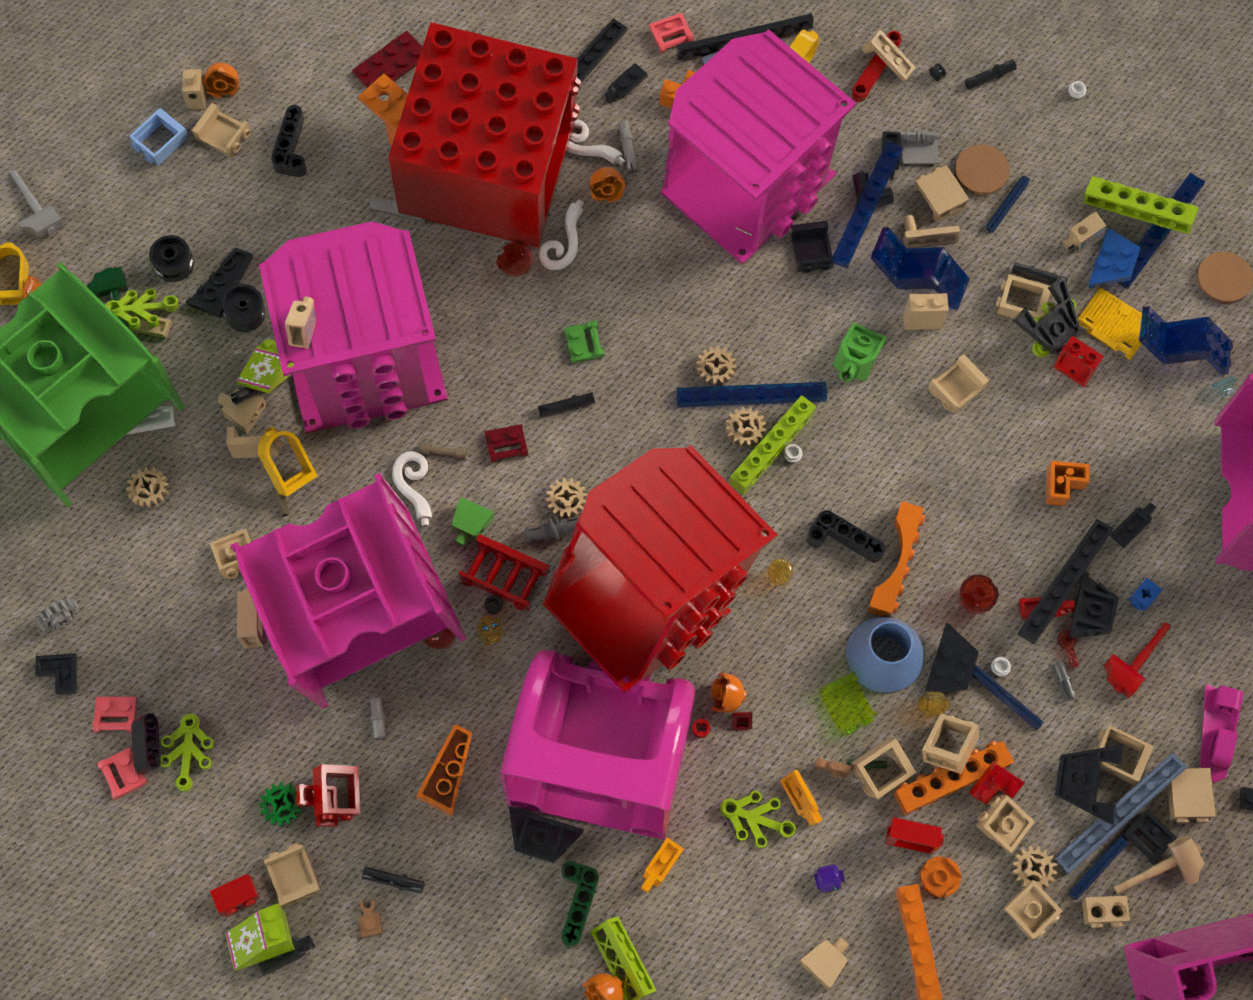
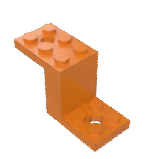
(387, 110)

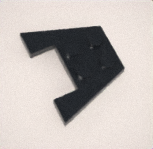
(1057, 324)
(1080, 777)

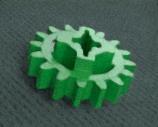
(284, 795)

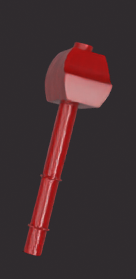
(1126, 678)

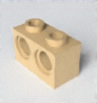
(1104, 906)

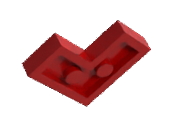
(996, 779)
(305, 797)

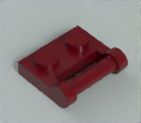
(503, 438)

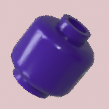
(829, 878)

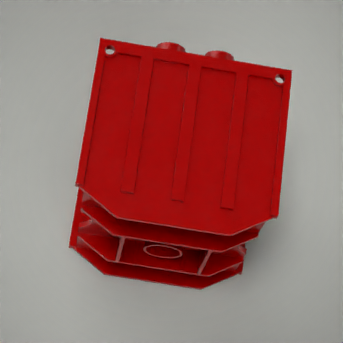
(654, 563)

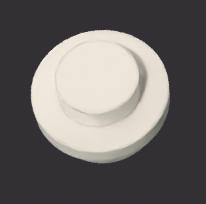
(1077, 89)
(792, 453)
(1000, 666)

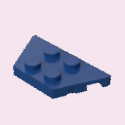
(1114, 260)

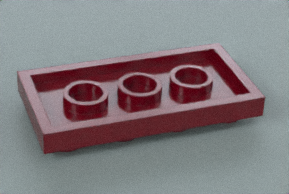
(392, 60)

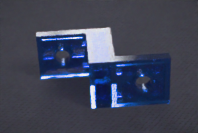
(919, 267)
(1185, 340)

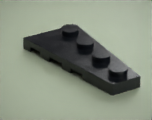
(209, 296)

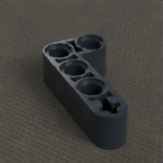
(290, 139)
(847, 540)

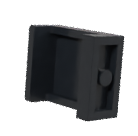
(811, 246)

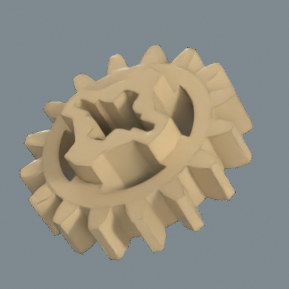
(724, 366)
(743, 419)
(139, 491)
(555, 499)
(1029, 861)

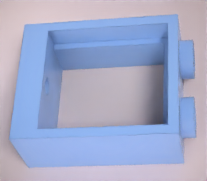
(148, 127)

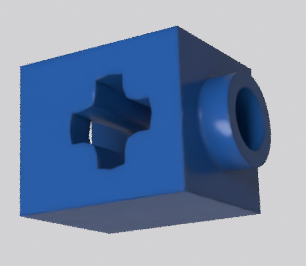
(1151, 591)

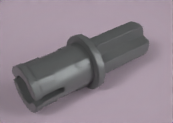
(1064, 681)

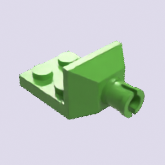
(858, 353)

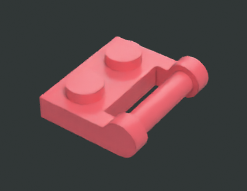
(669, 27)
(114, 708)
(127, 772)

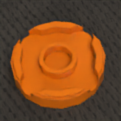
(940, 876)

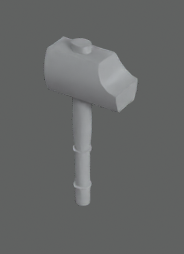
(44, 220)

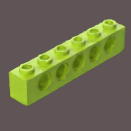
(1146, 211)
(772, 445)

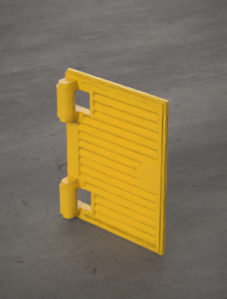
(1112, 322)

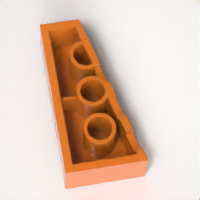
(445, 775)

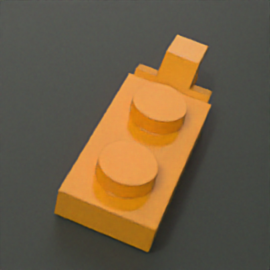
(801, 797)
(661, 864)

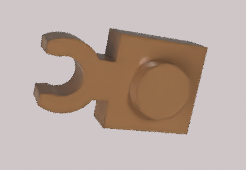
(837, 769)
(370, 922)

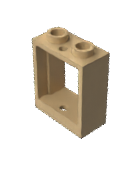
(1010, 310)
(248, 621)
(1133, 742)
(899, 757)
(944, 758)

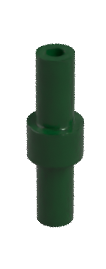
(873, 764)

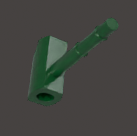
(109, 282)

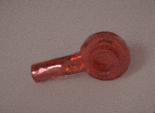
(1068, 644)

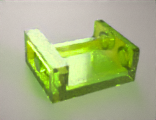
(846, 704)

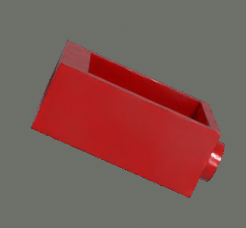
(1083, 367)
(320, 791)
(914, 836)

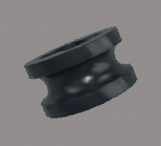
(937, 72)
(490, 599)

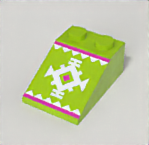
(263, 369)
(259, 937)

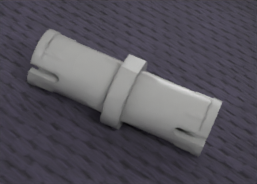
(377, 718)

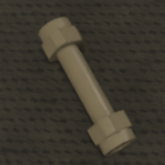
(427, 448)

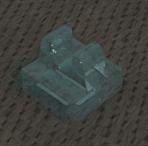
(1225, 386)

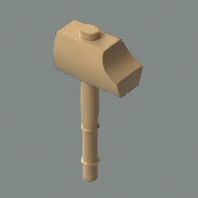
(1184, 855)

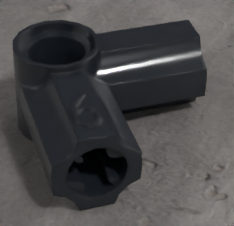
(860, 181)

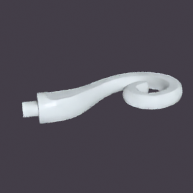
(606, 152)
(571, 218)
(422, 507)

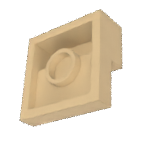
(224, 554)
(1004, 822)
(1033, 910)

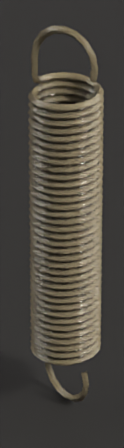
(282, 504)

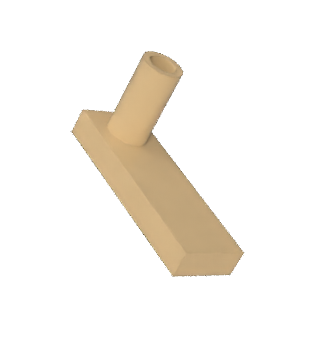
(889, 54)
(928, 237)

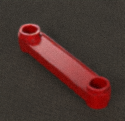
(873, 72)

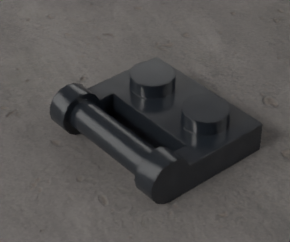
(1152, 830)

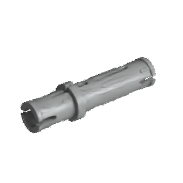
(626, 140)

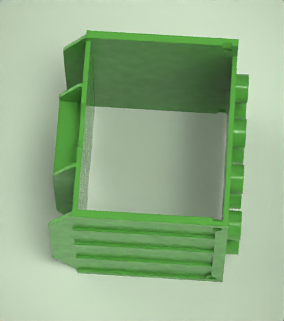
(72, 381)

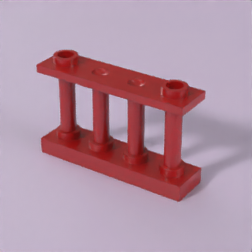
(519, 561)

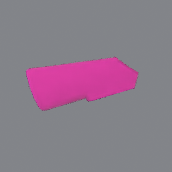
(1219, 727)

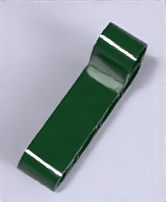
(577, 906)

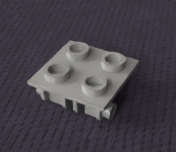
(920, 147)

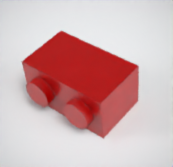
(235, 895)

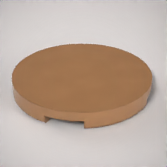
(982, 169)
(1225, 277)

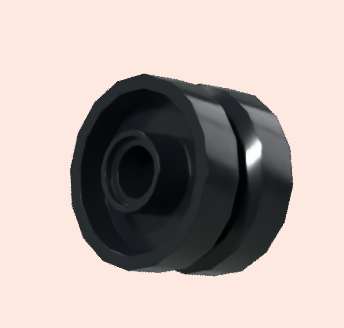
(171, 258)
(243, 307)

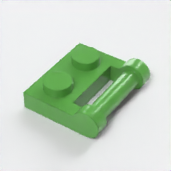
(577, 342)

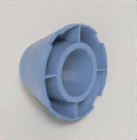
(875, 672)

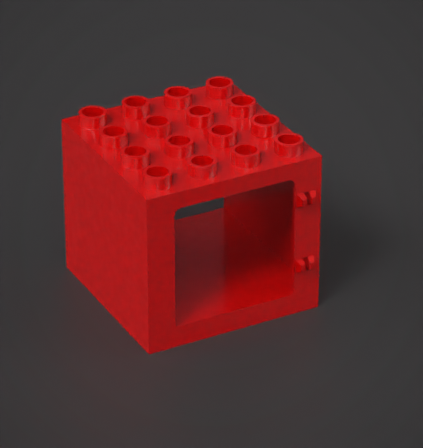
(484, 134)

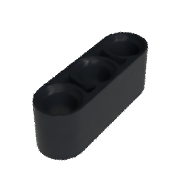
(146, 743)

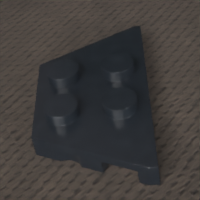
(1093, 609)
(952, 663)
(541, 836)

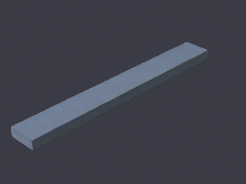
(1126, 808)

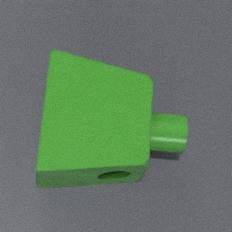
(470, 521)

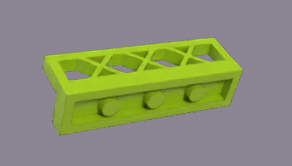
(626, 958)

